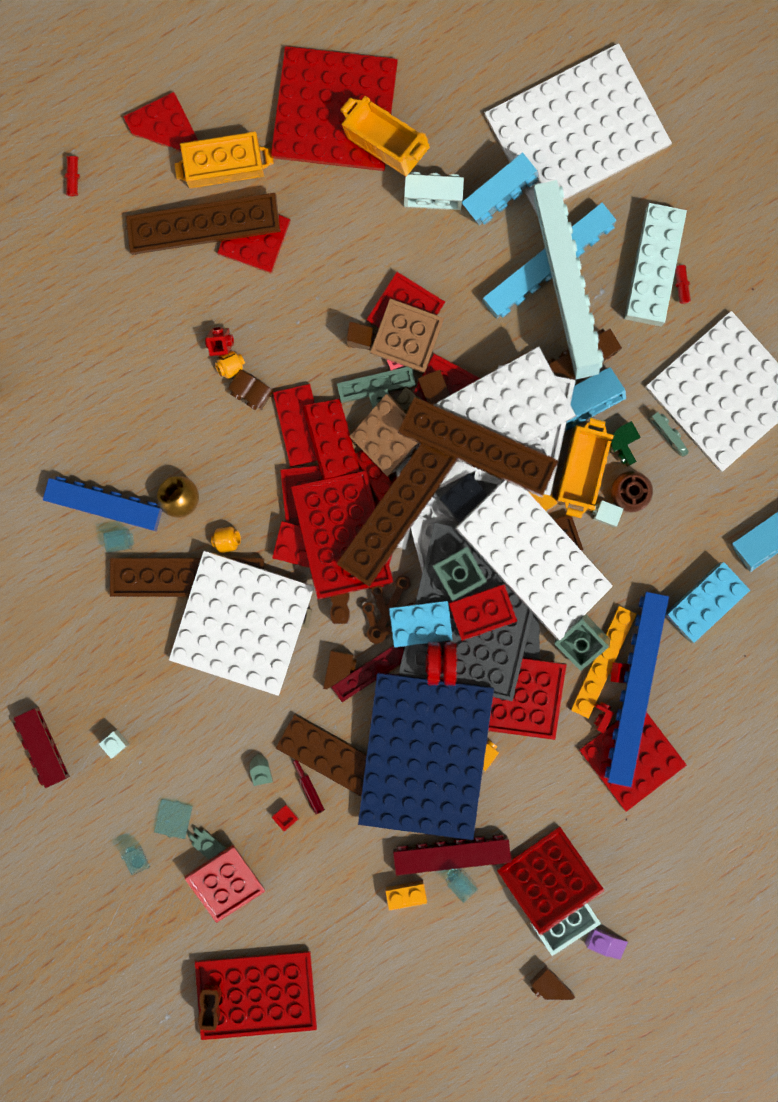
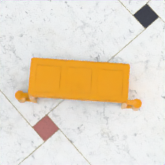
(384, 135)
(222, 160)
(584, 468)

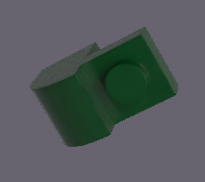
(622, 438)

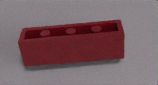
(41, 747)

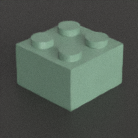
(459, 574)
(583, 642)

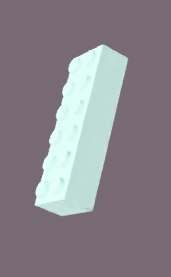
(655, 264)

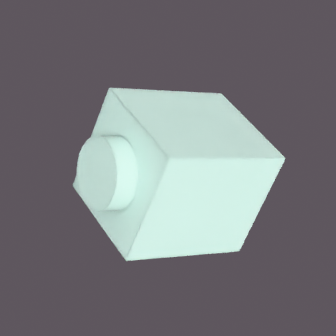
(607, 513)
(114, 744)

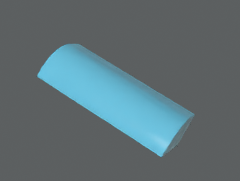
(595, 396)
(758, 544)

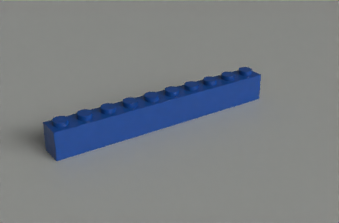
(637, 690)

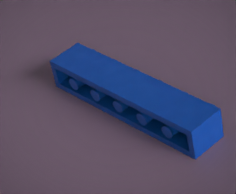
(102, 504)

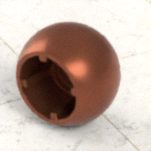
(644, 487)

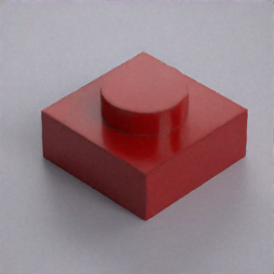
(618, 672)
(285, 817)

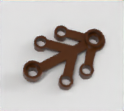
(384, 611)

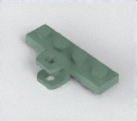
(376, 385)

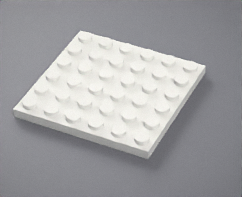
(721, 391)
(241, 622)

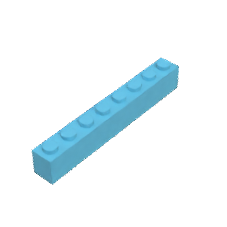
(535, 271)

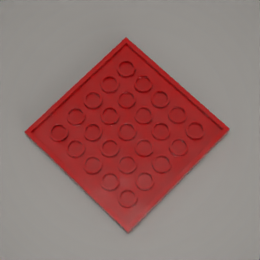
(310, 101)

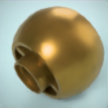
(178, 496)

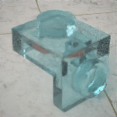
(135, 859)

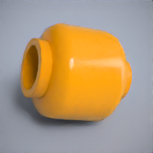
(229, 364)
(226, 539)

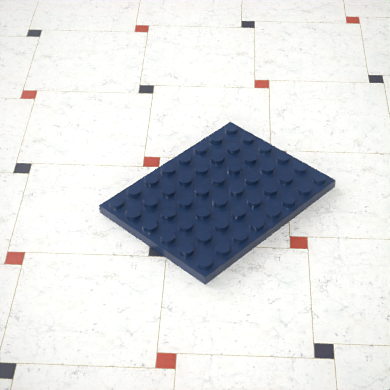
(425, 756)

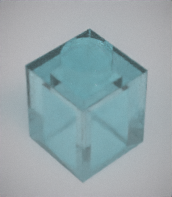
(118, 541)

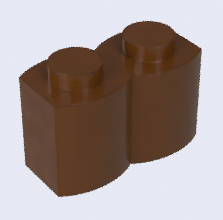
(250, 389)
(340, 611)
(210, 1011)

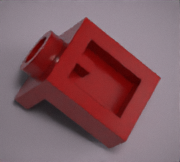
(603, 720)

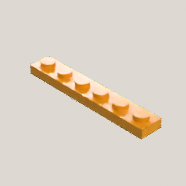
(603, 663)

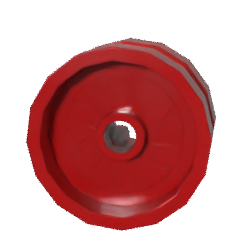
(441, 663)

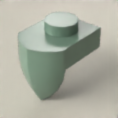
(260, 770)

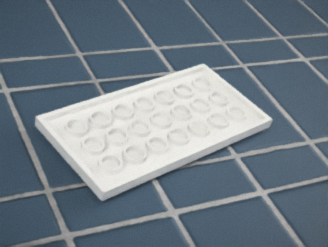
(512, 401)
(534, 557)

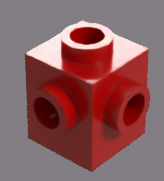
(219, 341)

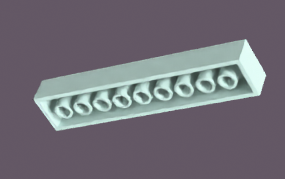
(566, 279)

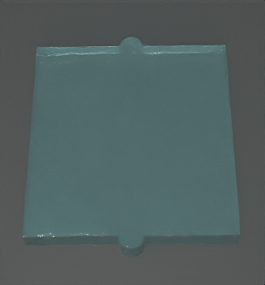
(173, 819)

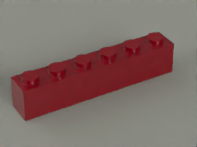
(452, 855)

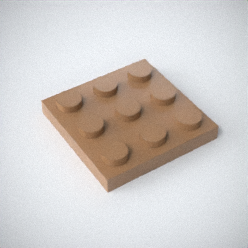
(407, 335)
(380, 436)

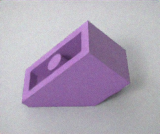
(605, 943)

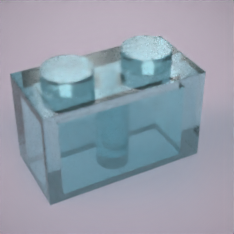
(461, 884)

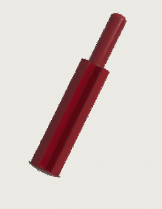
(309, 789)

